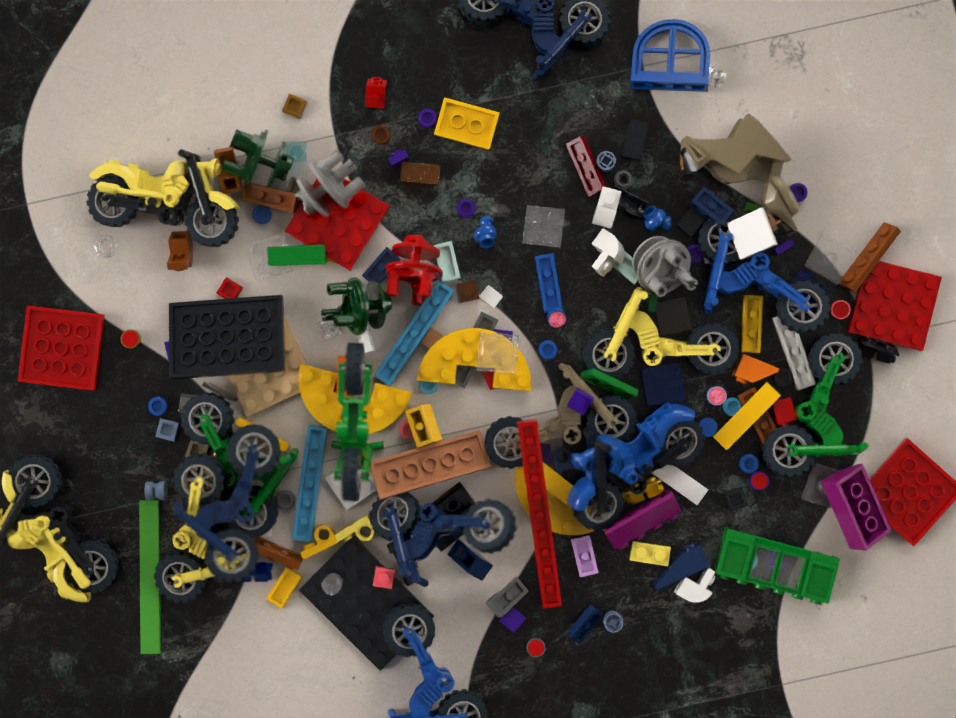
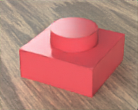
(383, 577)

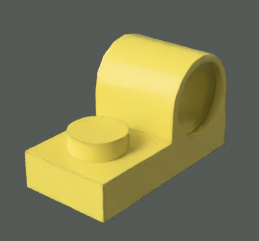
(346, 533)

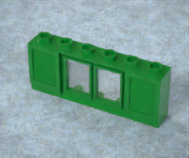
(776, 566)

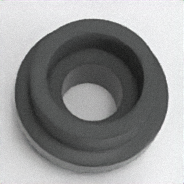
(623, 173)

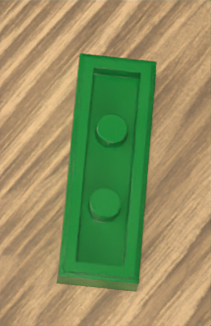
(296, 255)
(609, 383)

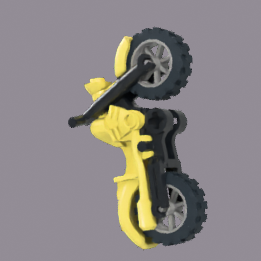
(165, 197)
(52, 533)

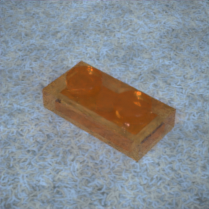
(420, 173)

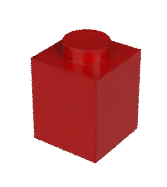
(783, 411)

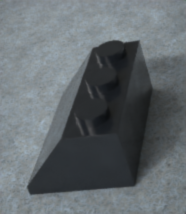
(453, 502)

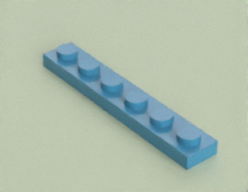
(414, 333)
(309, 483)

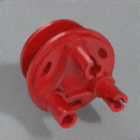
(414, 272)

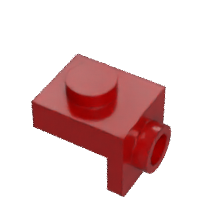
(375, 92)

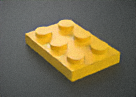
(466, 123)

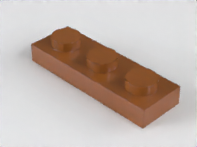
(269, 197)

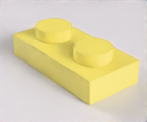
(650, 553)

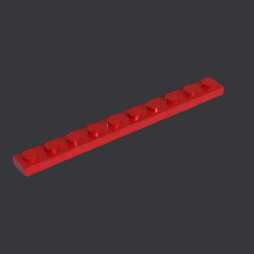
(539, 513)

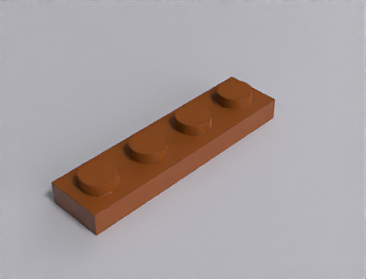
(869, 257)
(764, 423)
(277, 553)

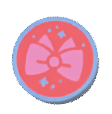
(716, 395)

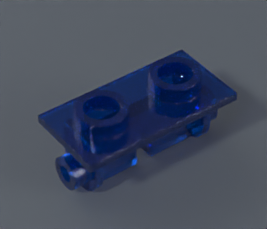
(261, 573)

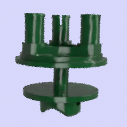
(253, 146)
(358, 305)

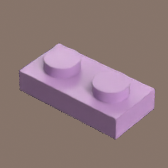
(584, 556)

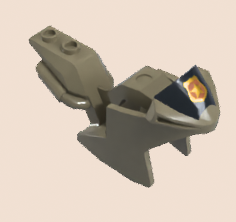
(744, 156)

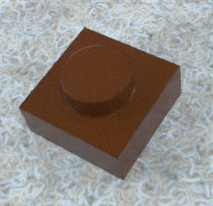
(468, 291)

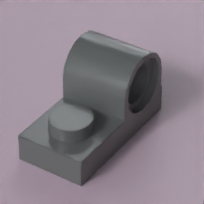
(506, 598)

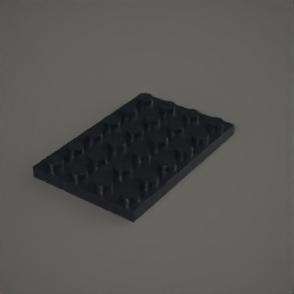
(226, 337)
(359, 606)

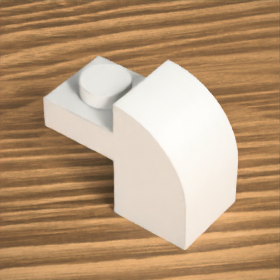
(606, 207)
(610, 250)
(696, 591)

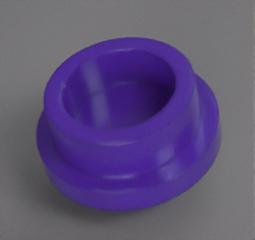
(466, 208)

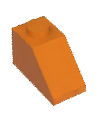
(752, 370)

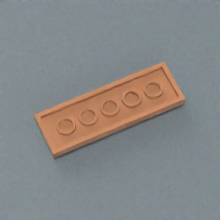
(429, 465)

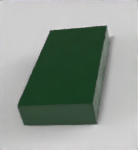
(651, 302)

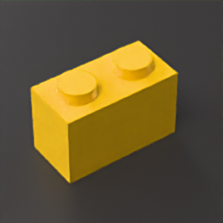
(423, 425)

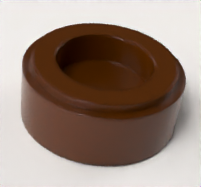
(381, 135)

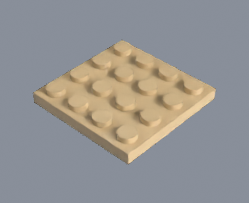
(266, 389)

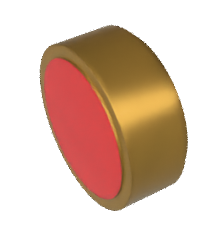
(130, 339)

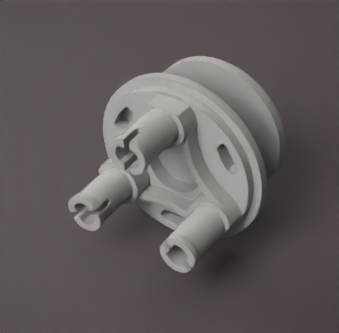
(331, 182)
(663, 265)

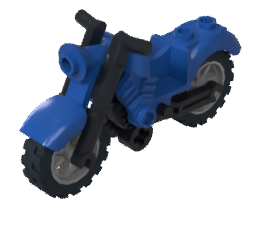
(631, 462)

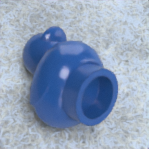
(656, 218)
(486, 233)

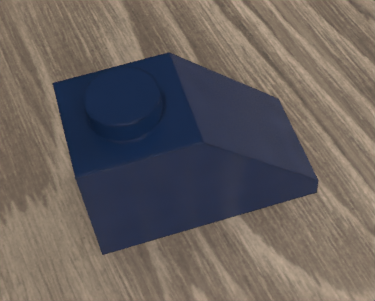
(470, 560)

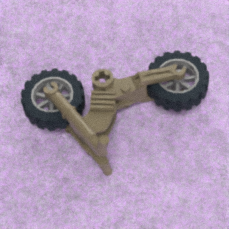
(567, 420)

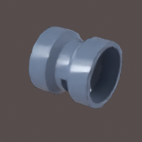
(603, 163)
(156, 490)
(615, 623)

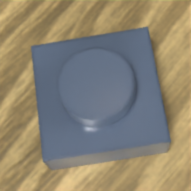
(167, 429)

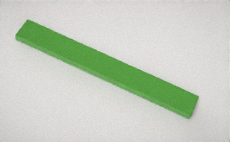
(149, 595)

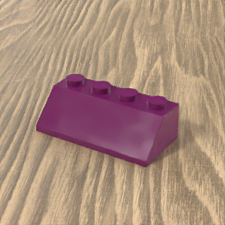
(856, 507)
(641, 519)

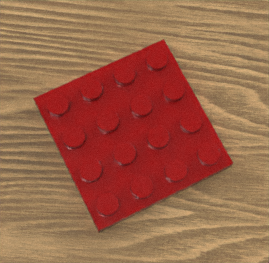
(344, 230)
(895, 305)
(61, 348)
(912, 491)

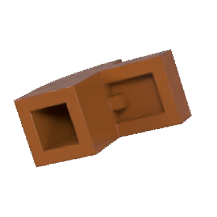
(228, 182)
(180, 251)

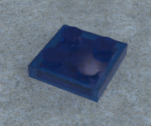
(662, 384)

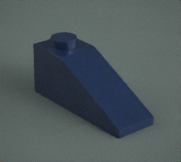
(686, 563)

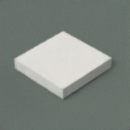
(752, 233)

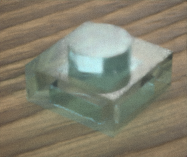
(297, 150)

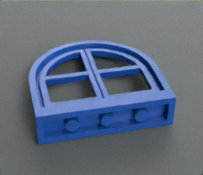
(671, 80)

